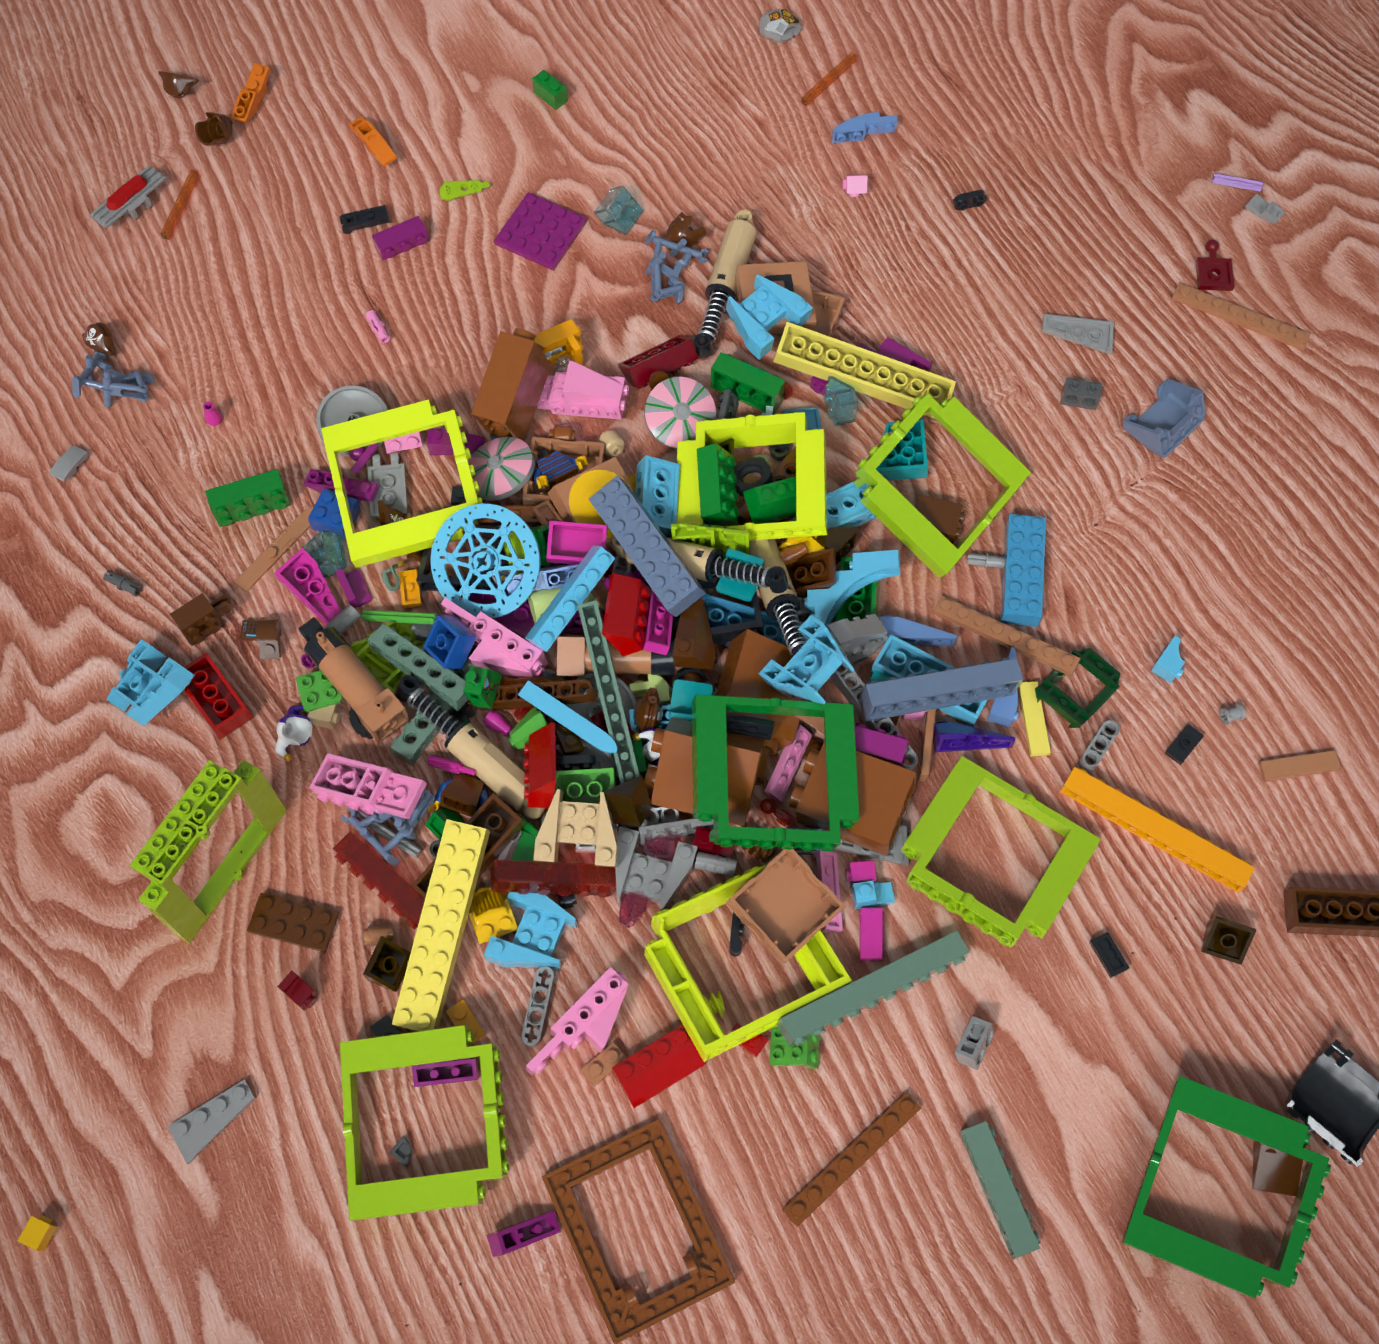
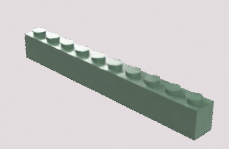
(608, 690)
(872, 988)

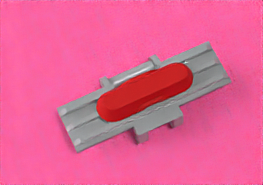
(128, 197)

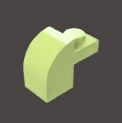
(640, 687)

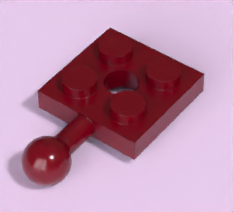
(1220, 266)

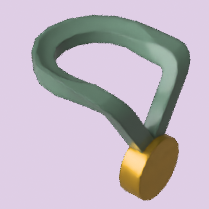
(392, 569)

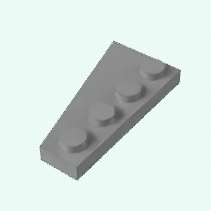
(1082, 331)
(672, 830)
(894, 856)
(203, 1124)

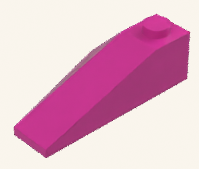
(305, 581)

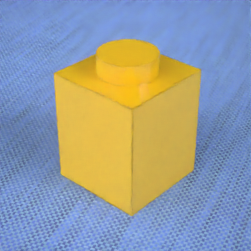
(37, 1233)

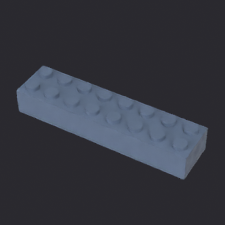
(647, 546)
(940, 689)

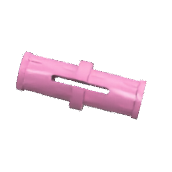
(377, 326)

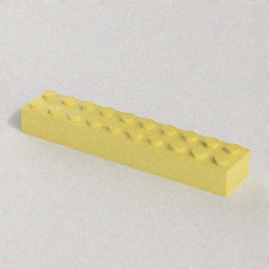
(859, 368)
(441, 926)

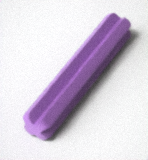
(1237, 182)

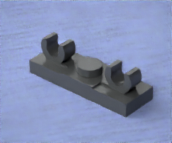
(728, 405)

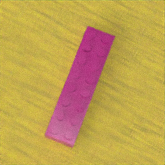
(658, 627)

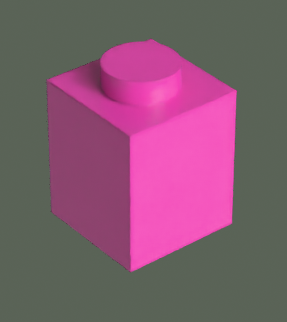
(860, 872)

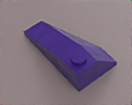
(961, 737)

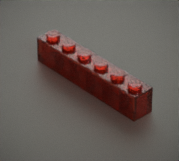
(381, 877)
(552, 878)

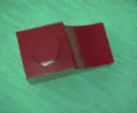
(701, 840)
(298, 991)

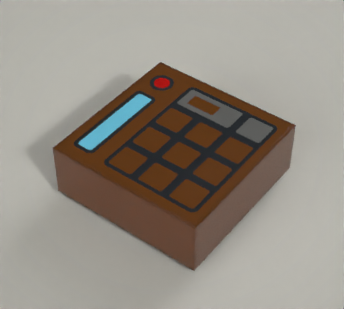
(248, 630)

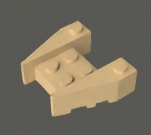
(578, 825)

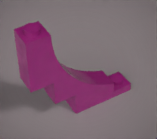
(889, 349)

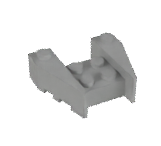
(855, 634)
(649, 876)

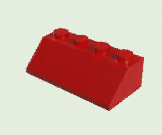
(626, 613)
(540, 767)
(658, 1066)

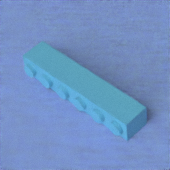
(567, 600)

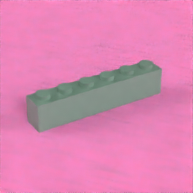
(999, 1190)

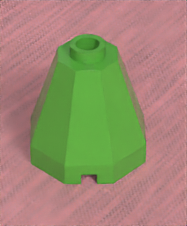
(530, 723)

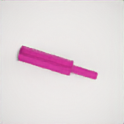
(449, 765)

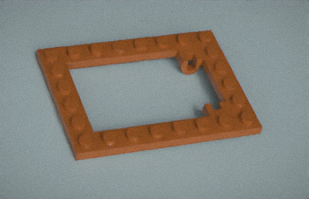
(705, 1265)

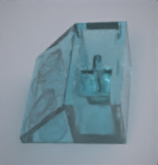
(619, 210)
(841, 401)

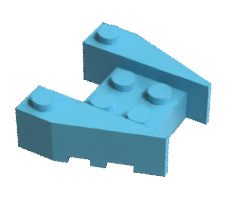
(763, 311)
(809, 666)
(145, 688)
(536, 935)

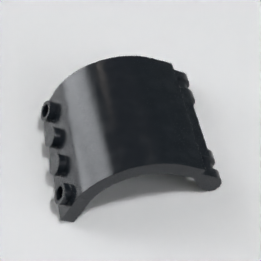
(1338, 1102)

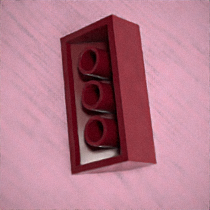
(663, 357)

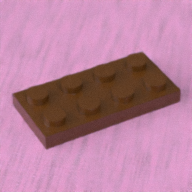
(293, 922)

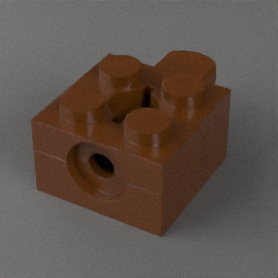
(200, 617)

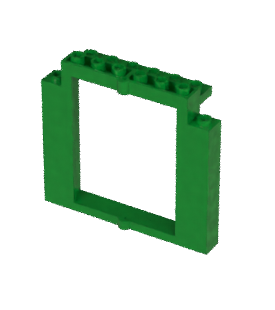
(711, 775)
(1203, 1256)

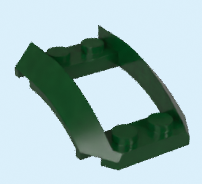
(1065, 705)

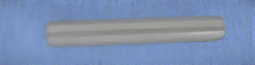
(388, 834)

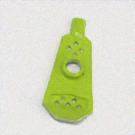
(453, 189)

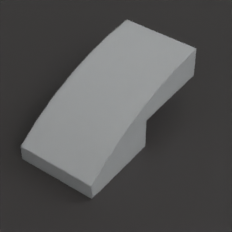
(1263, 210)
(66, 465)

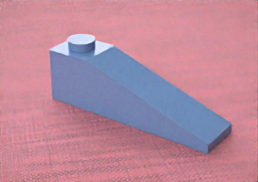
(916, 633)
(1004, 709)

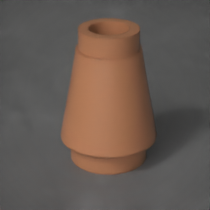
(372, 934)

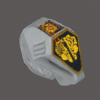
(775, 25)

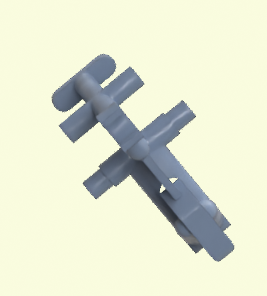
(657, 267)
(111, 387)
(404, 826)

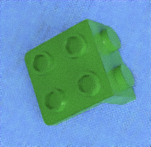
(317, 691)
(784, 1055)

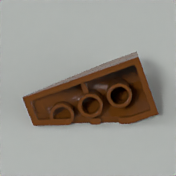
(694, 639)

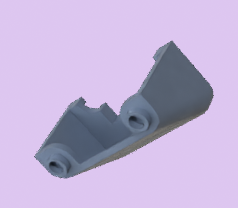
(1169, 419)

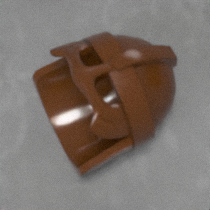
(214, 130)
(681, 229)

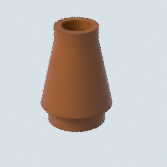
(793, 553)

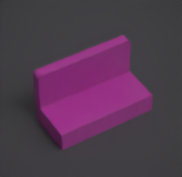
(354, 588)

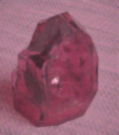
(660, 848)
(632, 910)

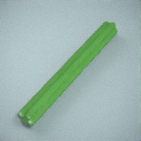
(398, 616)

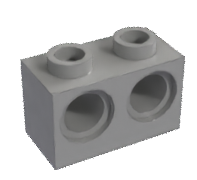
(974, 1042)

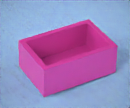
(572, 541)

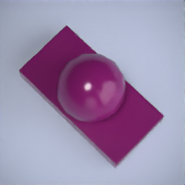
(361, 455)

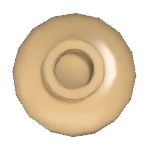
(613, 443)

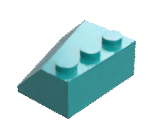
(908, 457)

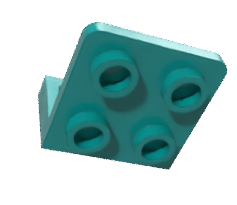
(739, 589)
(683, 694)

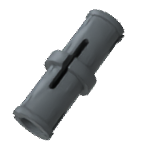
(122, 583)

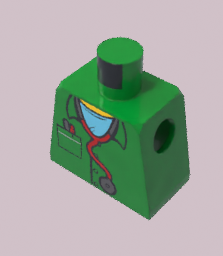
(482, 686)

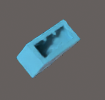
(1170, 663)
(871, 894)

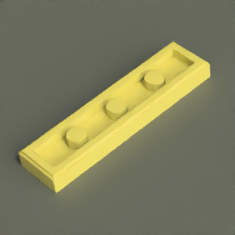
(1033, 720)

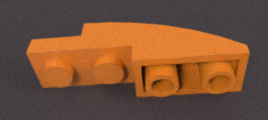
(252, 95)
(373, 141)

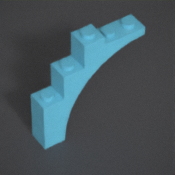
(864, 569)

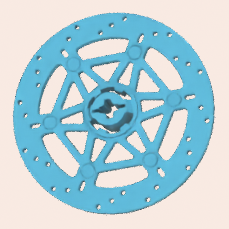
(493, 559)

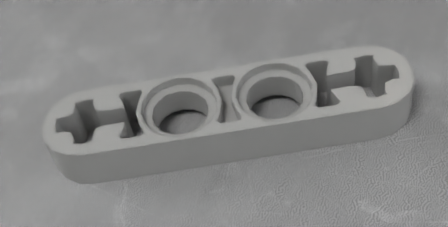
(541, 1007)

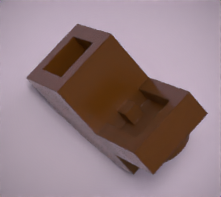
(267, 635)

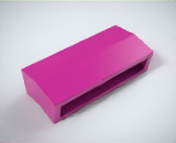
(872, 934)

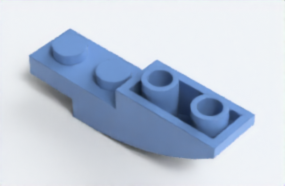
(862, 125)
(548, 578)

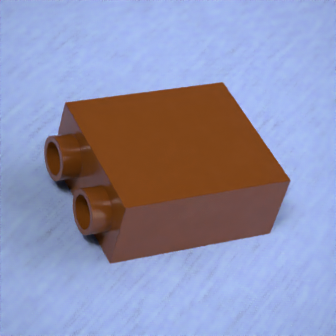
(512, 385)
(741, 678)
(674, 777)
(882, 800)

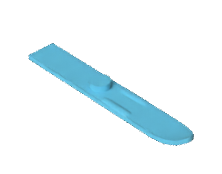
(568, 718)

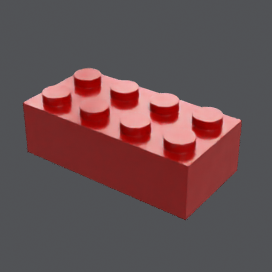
(215, 697)

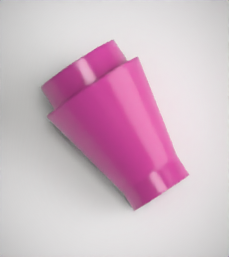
(211, 414)
(497, 723)

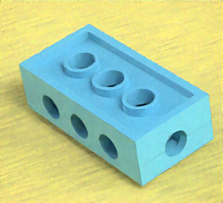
(658, 490)
(845, 507)

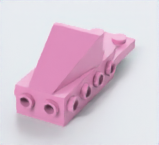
(584, 393)
(498, 646)
(366, 787)
(593, 1027)

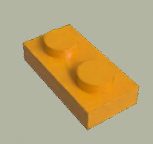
(409, 589)
(461, 1015)

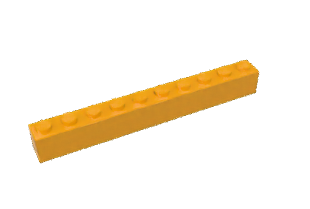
(1157, 829)

